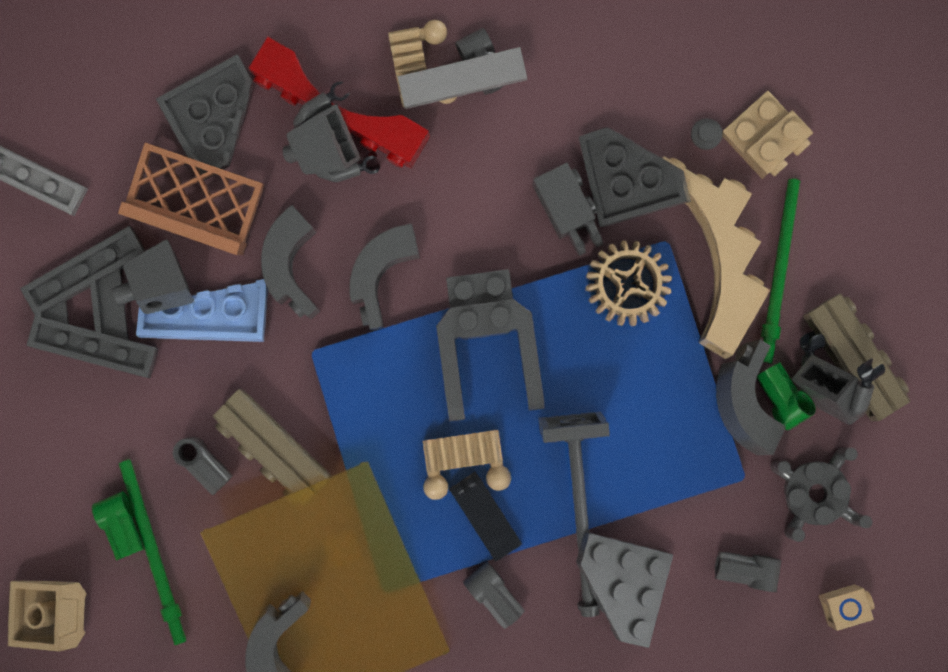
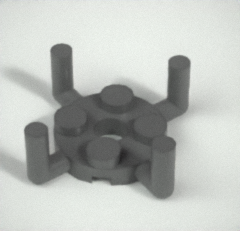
(835, 498)

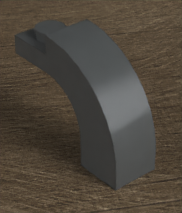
(278, 252)
(373, 261)
(739, 404)
(262, 644)

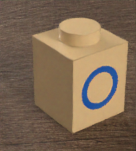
(847, 607)

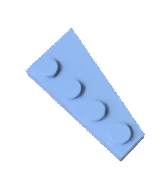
(215, 315)

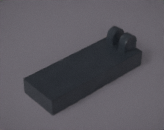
(485, 516)

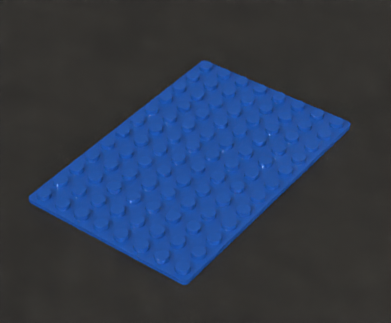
(643, 378)

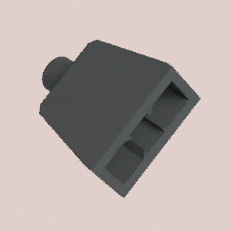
(154, 281)

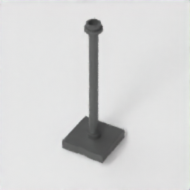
(573, 430)

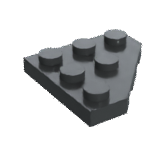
(210, 112)
(629, 178)
(625, 584)

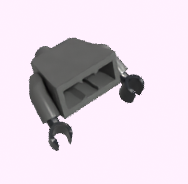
(324, 142)
(833, 388)

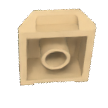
(46, 615)

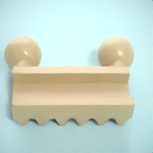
(408, 49)
(464, 452)

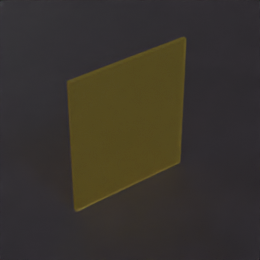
(351, 563)

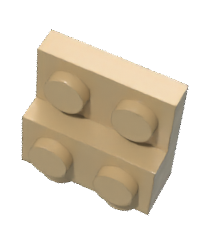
(767, 135)

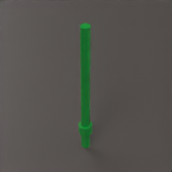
(771, 331)
(171, 611)

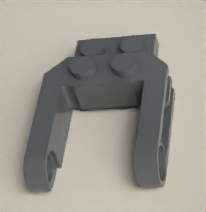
(485, 308)

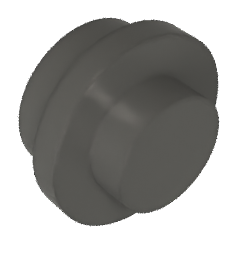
(706, 134)

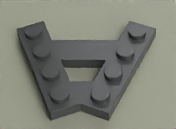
(100, 271)

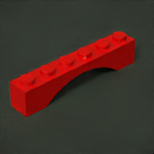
(393, 135)

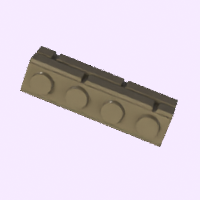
(850, 346)
(268, 443)

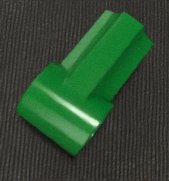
(789, 404)
(115, 518)

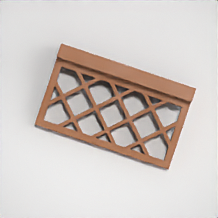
(184, 225)

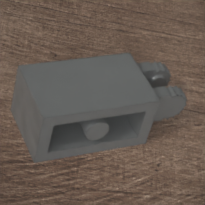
(567, 206)

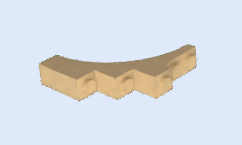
(731, 249)

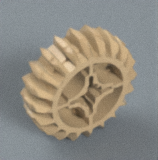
(641, 290)

